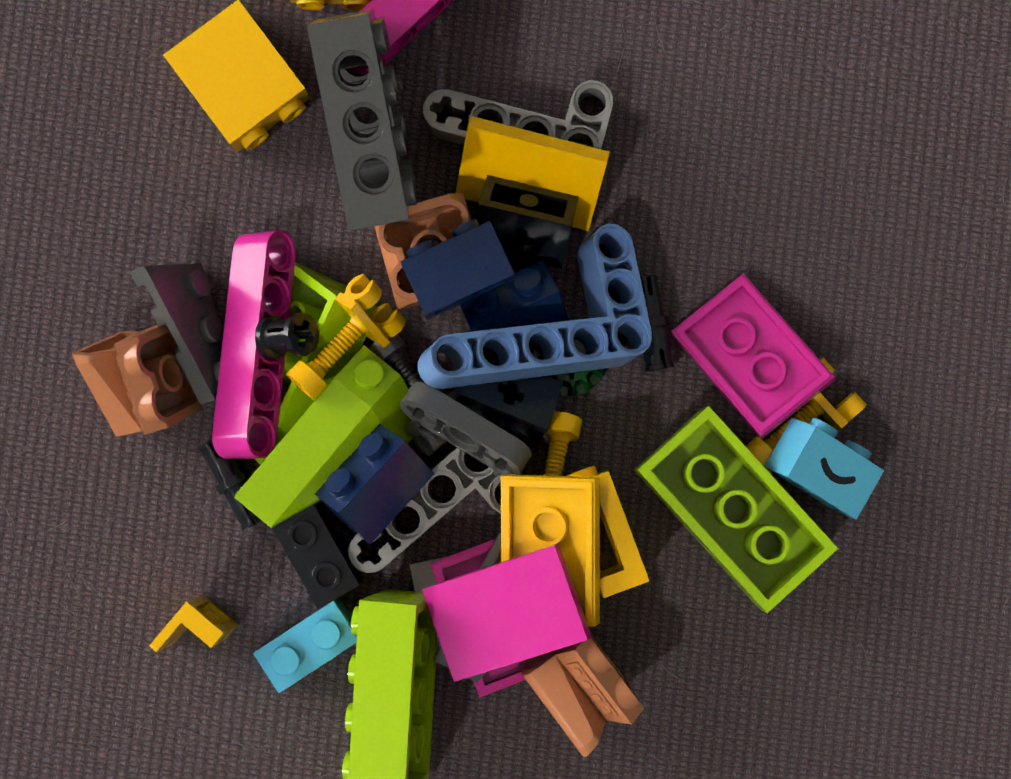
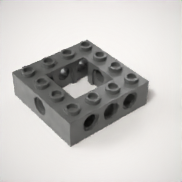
(374, 189)

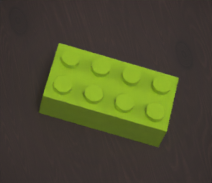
(736, 509)
(391, 687)

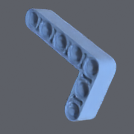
(556, 338)

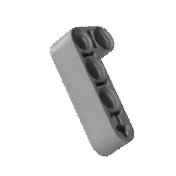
(575, 126)
(429, 509)

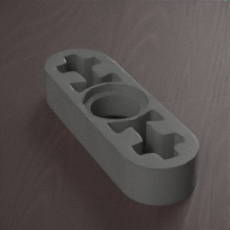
(465, 429)

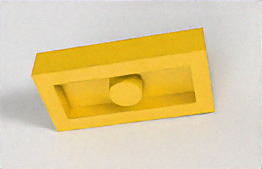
(202, 619)

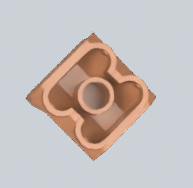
(426, 221)
(137, 380)
(582, 691)

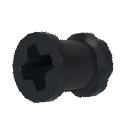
(287, 334)

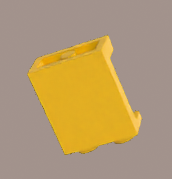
(238, 77)
(630, 568)

